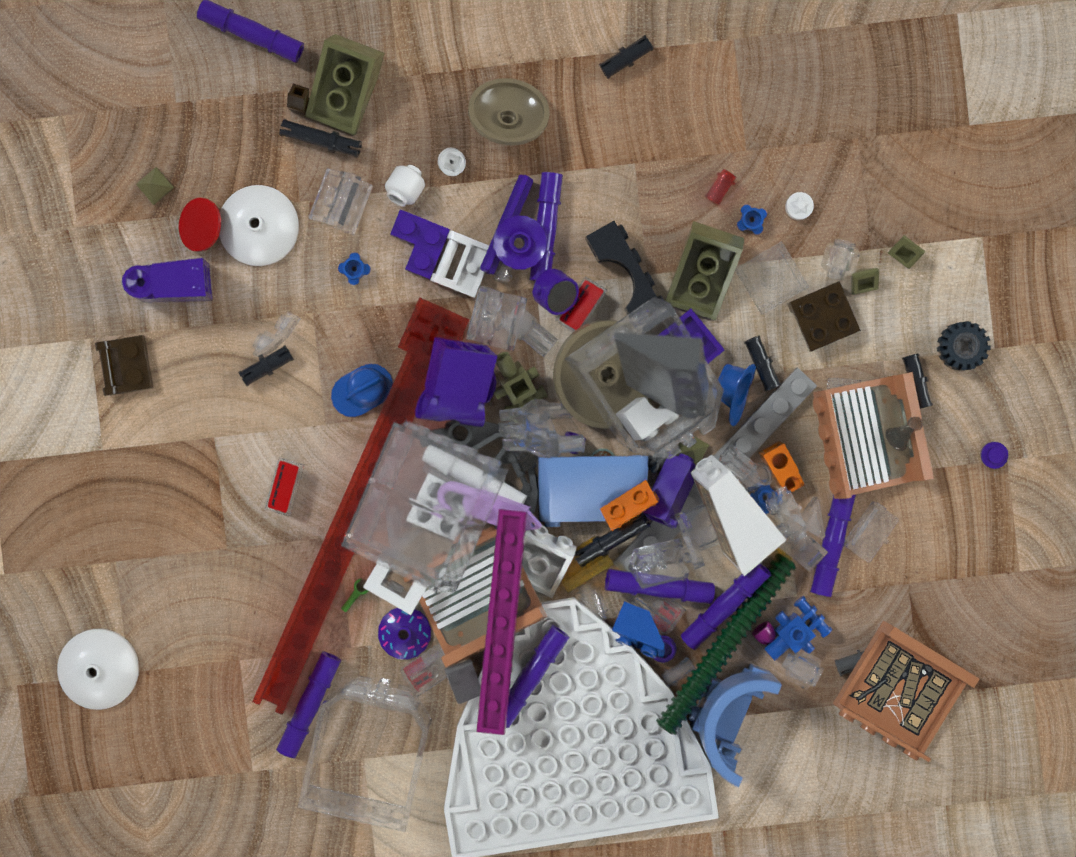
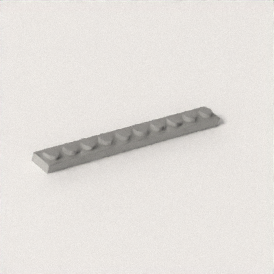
(746, 439)

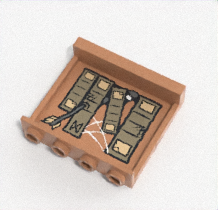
(902, 690)

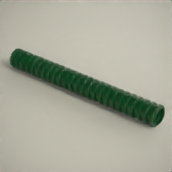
(724, 646)

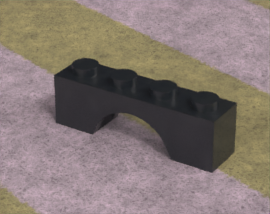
(610, 245)

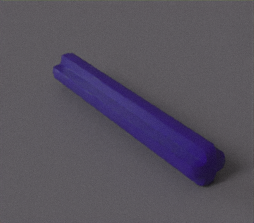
(513, 207)

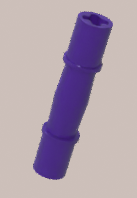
(250, 30)
(547, 217)
(833, 542)
(680, 589)
(724, 606)
(534, 670)
(308, 705)

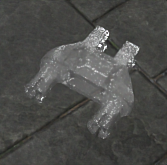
(535, 430)

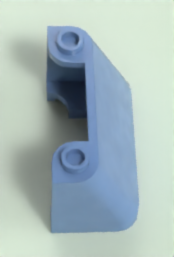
(581, 485)

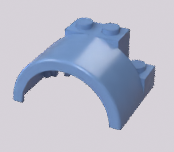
(722, 713)

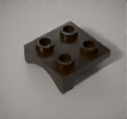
(824, 316)

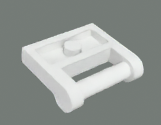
(468, 273)

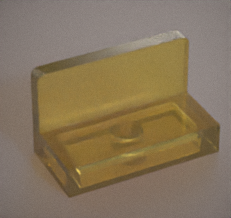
(578, 575)

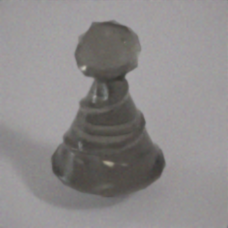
(899, 436)
(524, 459)

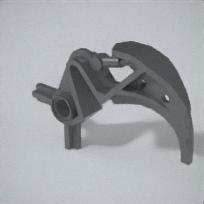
(481, 436)

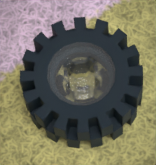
(954, 346)

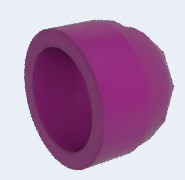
(764, 633)

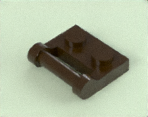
(133, 365)

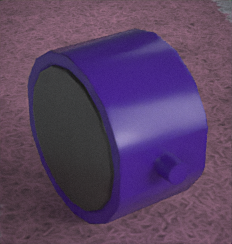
(555, 291)

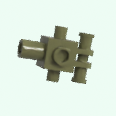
(516, 382)

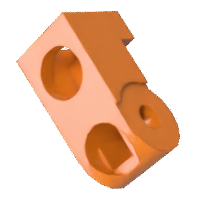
(782, 466)

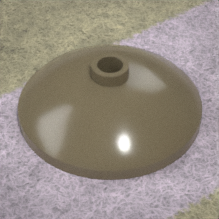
(508, 111)

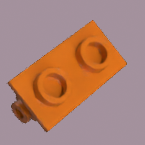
(629, 505)

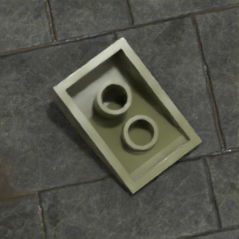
(344, 83)
(705, 270)

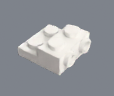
(546, 559)

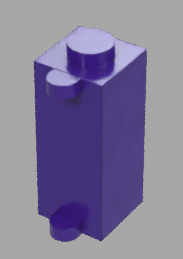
(672, 490)

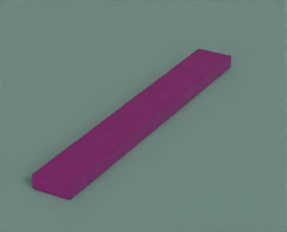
(501, 622)

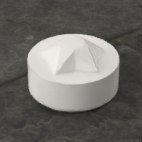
(451, 161)
(799, 206)

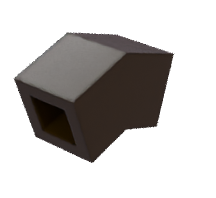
(298, 99)

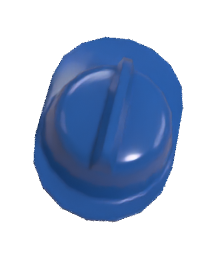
(736, 385)
(361, 390)

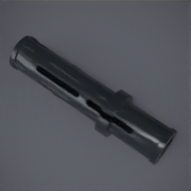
(321, 138)
(605, 543)

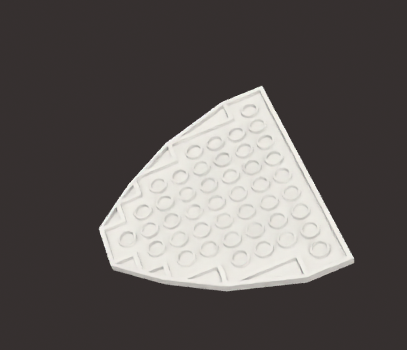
(579, 753)

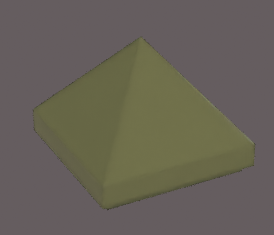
(154, 185)
(906, 252)
(865, 280)
(696, 451)

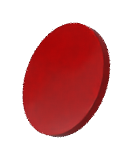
(199, 224)

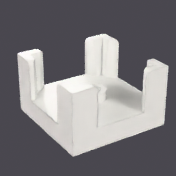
(393, 591)

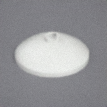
(272, 237)
(115, 667)

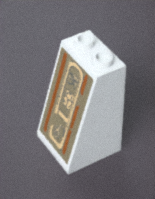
(740, 523)

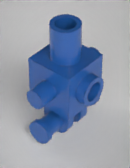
(794, 632)

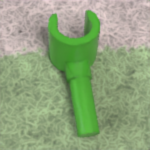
(354, 595)

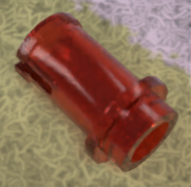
(721, 186)

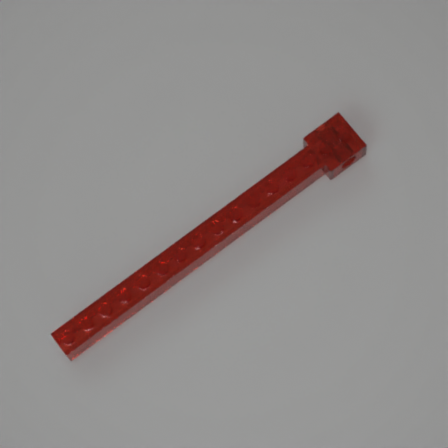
(333, 559)

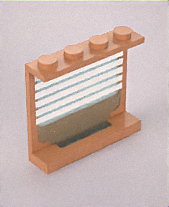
(854, 436)
(462, 615)

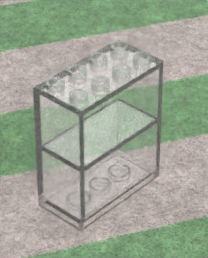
(425, 506)

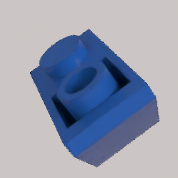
(639, 630)

